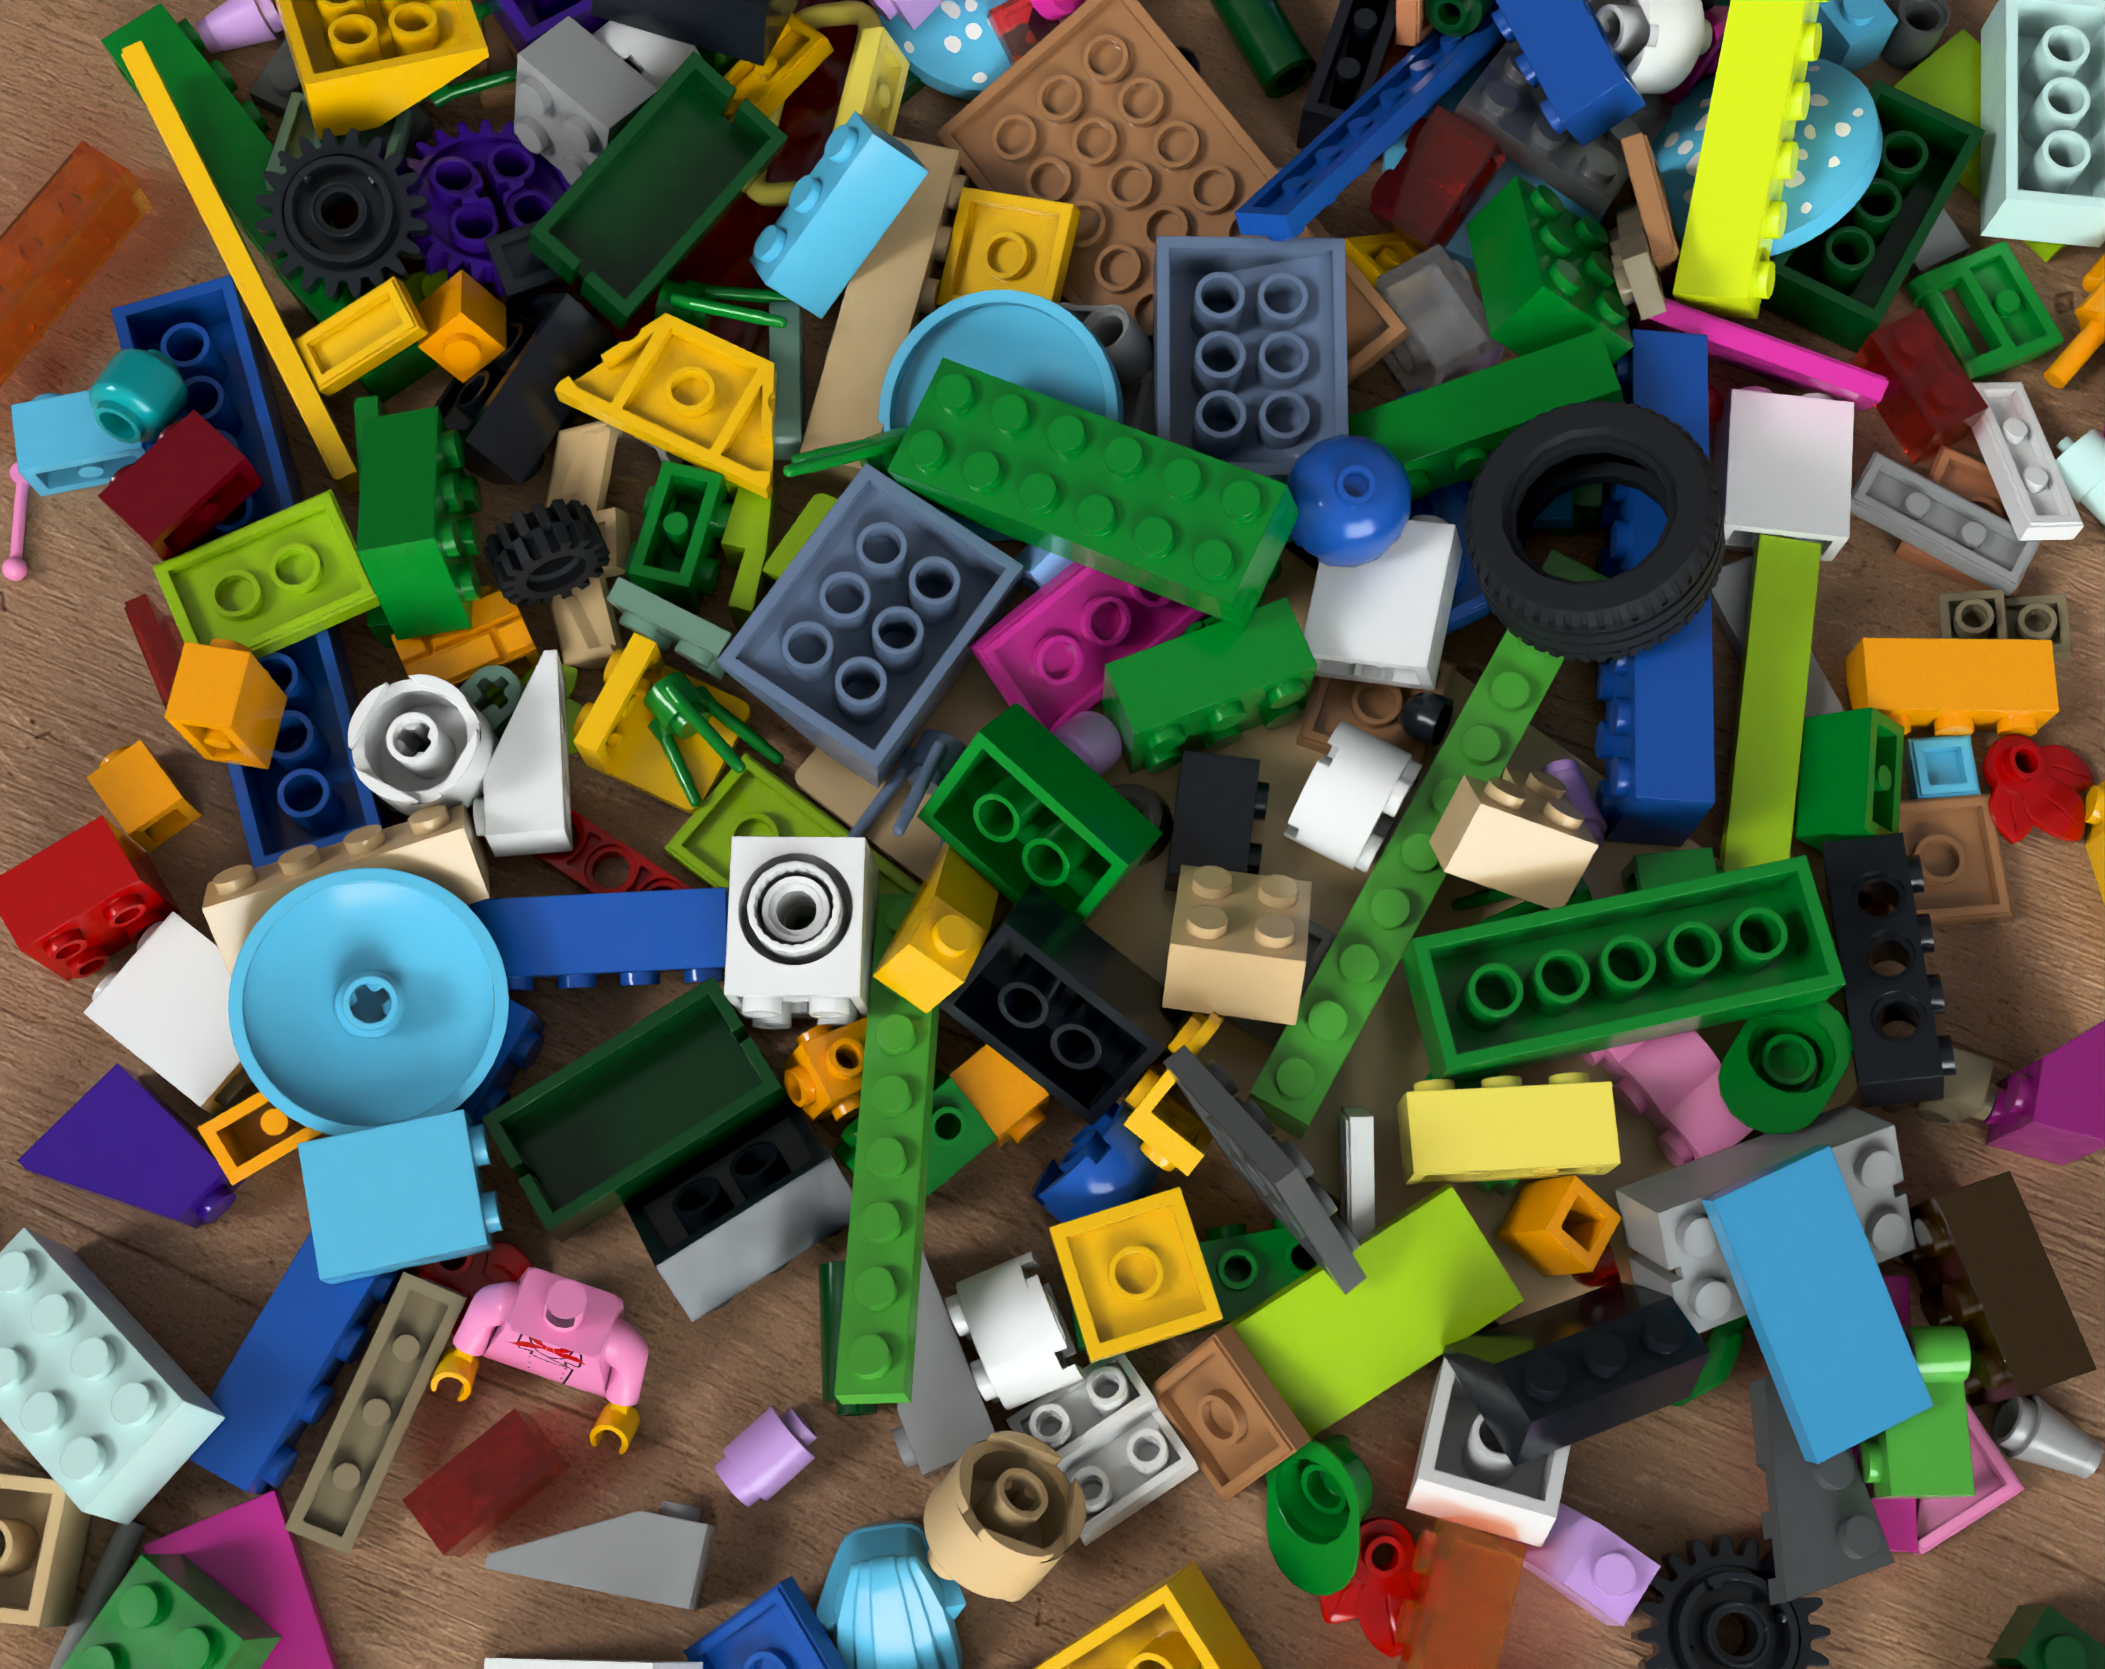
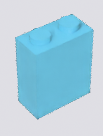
(399, 1196)

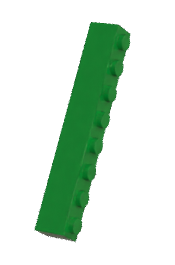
(237, 155)

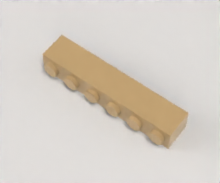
(881, 309)

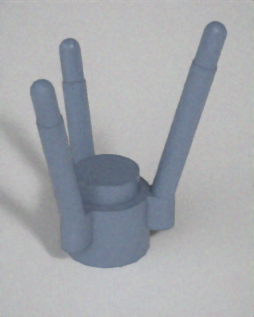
(927, 768)

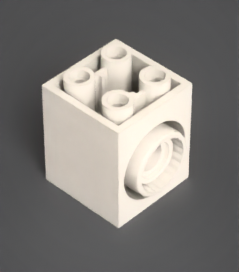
(810, 971)

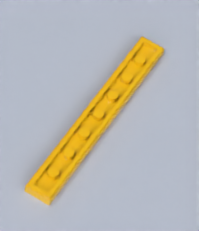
(242, 266)

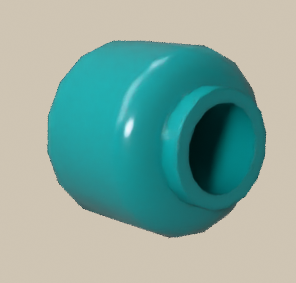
(137, 395)

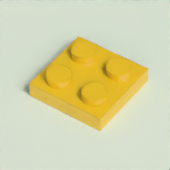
(1008, 245)
(1135, 1274)

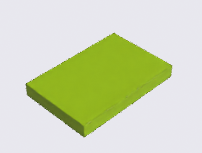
(270, 579)

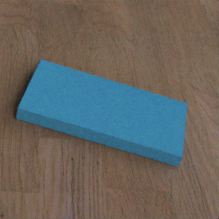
(1817, 1303)

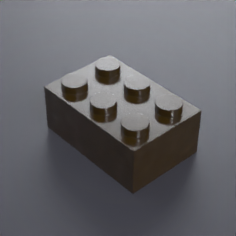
(1993, 1278)

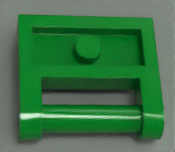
(1998, 302)

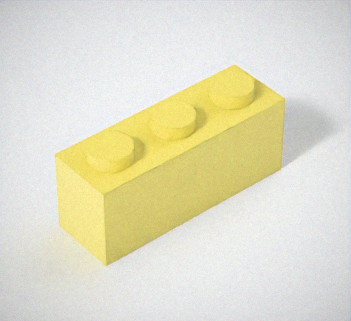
(1507, 1130)

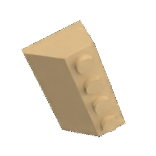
(431, 844)

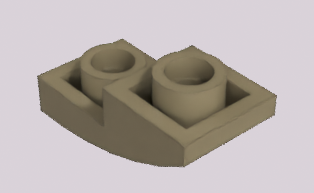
(1991, 616)

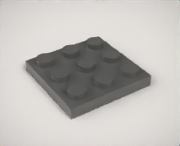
(1269, 1167)

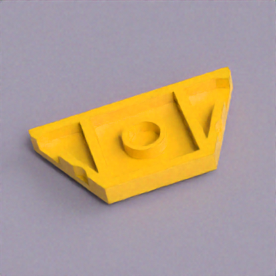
(687, 398)

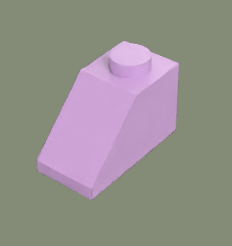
(1591, 1566)

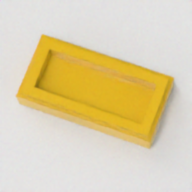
(361, 336)

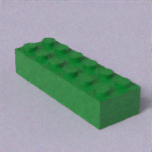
(1096, 491)
(1621, 969)

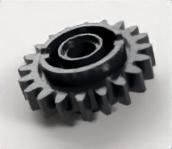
(320, 184)
(1718, 1585)

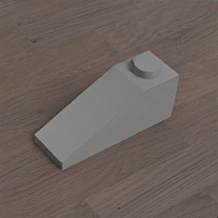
(945, 1401)
(630, 1556)

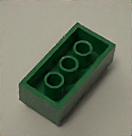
(1854, 269)

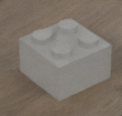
(574, 97)

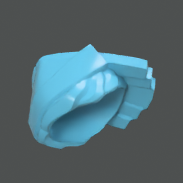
(889, 1603)

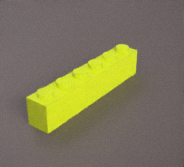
(1747, 156)

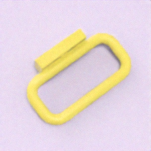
(871, 85)

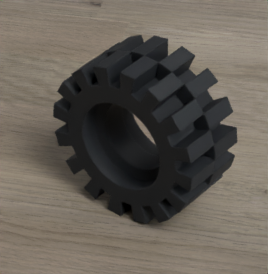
(546, 552)

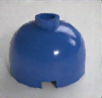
(1349, 500)
(1098, 1171)

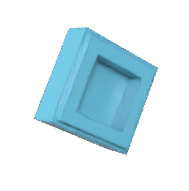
(1940, 767)

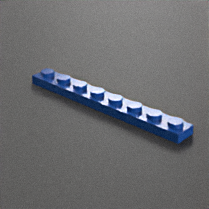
(1364, 132)

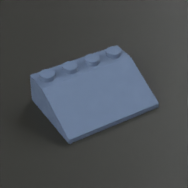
(1250, 347)
(872, 623)

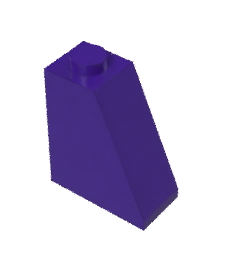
(135, 1152)

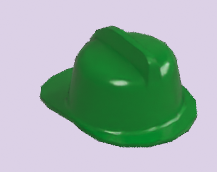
(1785, 1067)
(1317, 1514)

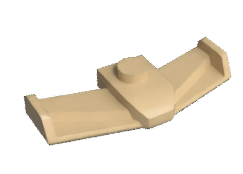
(582, 472)

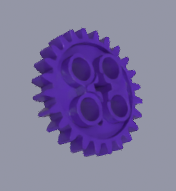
(465, 211)

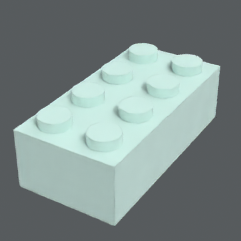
(2043, 122)
(91, 1383)

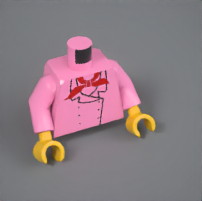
(557, 1333)

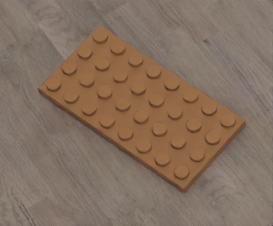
(1143, 149)

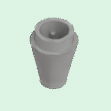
(2042, 1436)

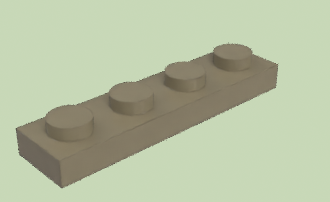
(1634, 267)
(376, 1412)

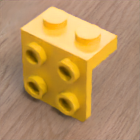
(616, 735)
(1168, 1129)

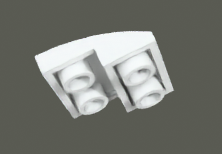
(1109, 1441)

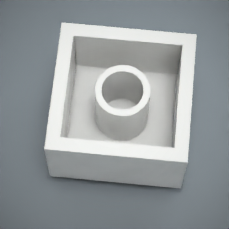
(1470, 1478)

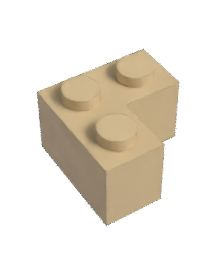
(1515, 837)

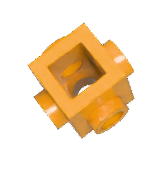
(827, 1071)

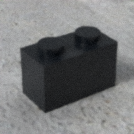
(1216, 814)

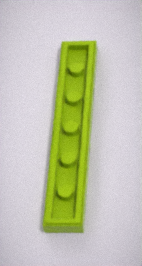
(1770, 703)

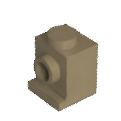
(1965, 1094)

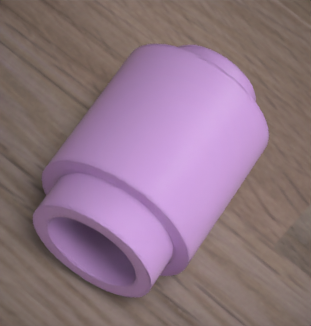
(1092, 740)
(767, 1455)

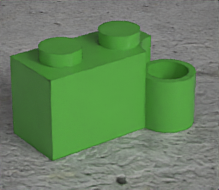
(1931, 1450)

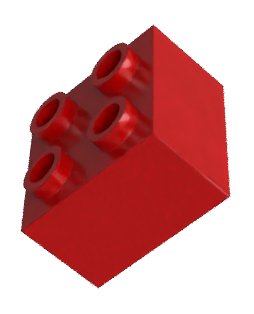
(83, 900)

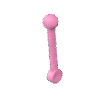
(14, 567)

